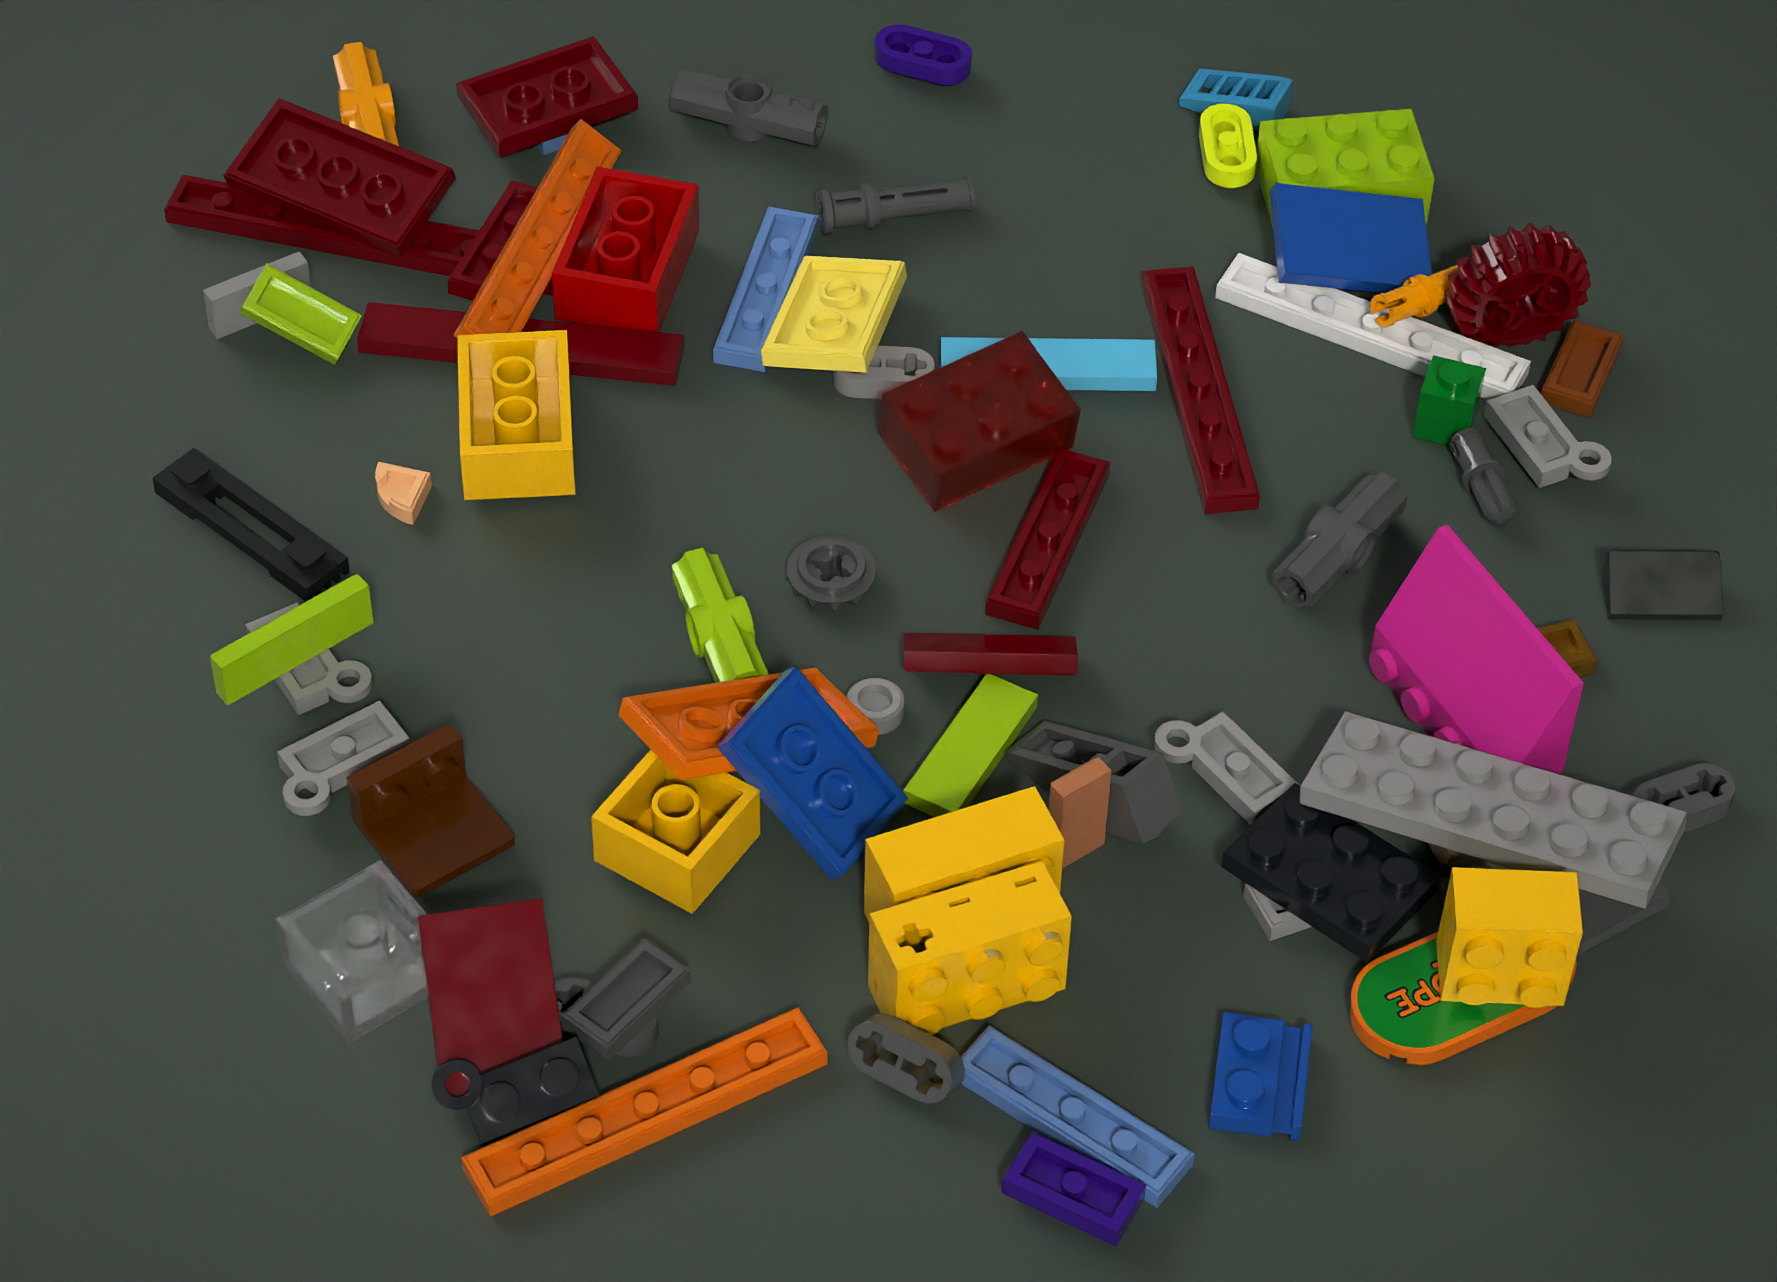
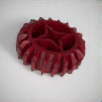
(1518, 287)

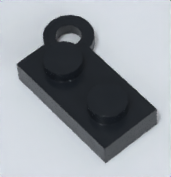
(520, 1090)

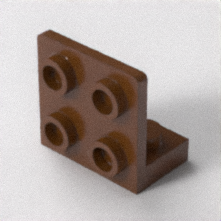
(426, 813)

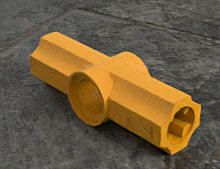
(362, 95)

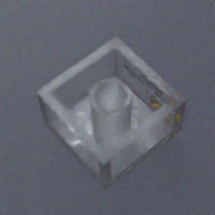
(357, 950)

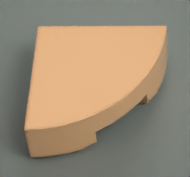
(402, 490)

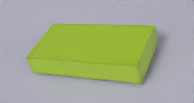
(300, 314)

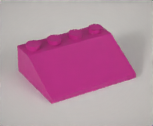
(1474, 661)

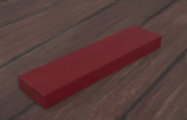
(1047, 539)

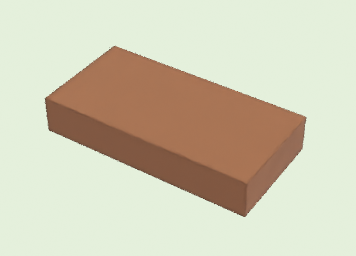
(1081, 808)

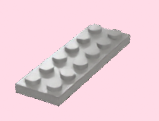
(1493, 808)

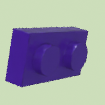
(1073, 1189)

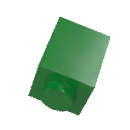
(1448, 400)

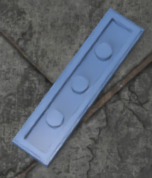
(767, 276)
(1073, 1114)

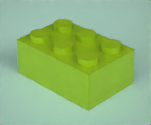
(1348, 153)

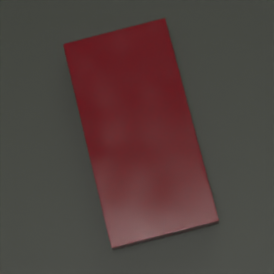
(340, 177)

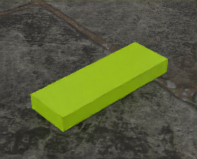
(291, 639)
(971, 747)

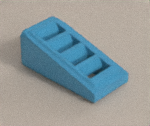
(1258, 94)

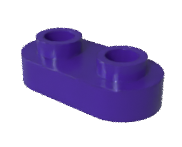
(923, 54)

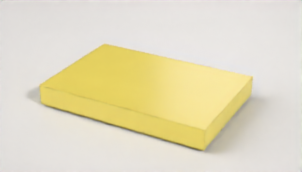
(834, 314)

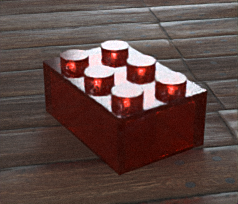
(978, 420)

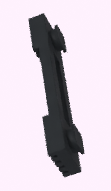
(301, 566)

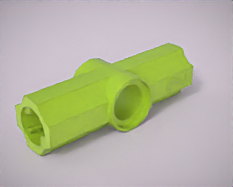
(716, 618)

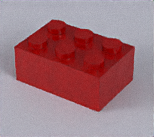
(626, 251)

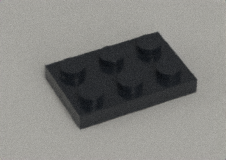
(1331, 873)

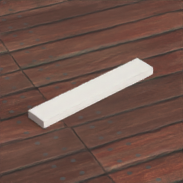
(1349, 323)

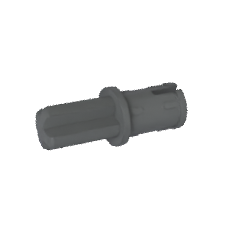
(1482, 475)

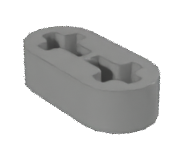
(884, 373)

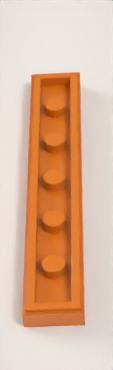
(539, 236)
(643, 1111)

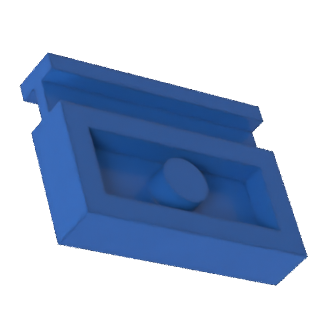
(1260, 1076)

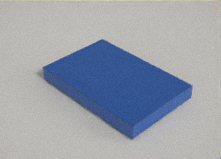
(1347, 238)
(812, 772)

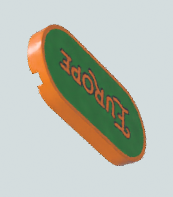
(1401, 1013)

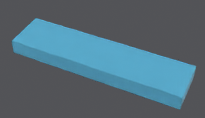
(1080, 362)

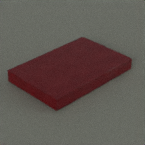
(546, 96)
(489, 986)

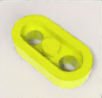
(1227, 145)

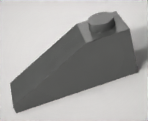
(1140, 786)

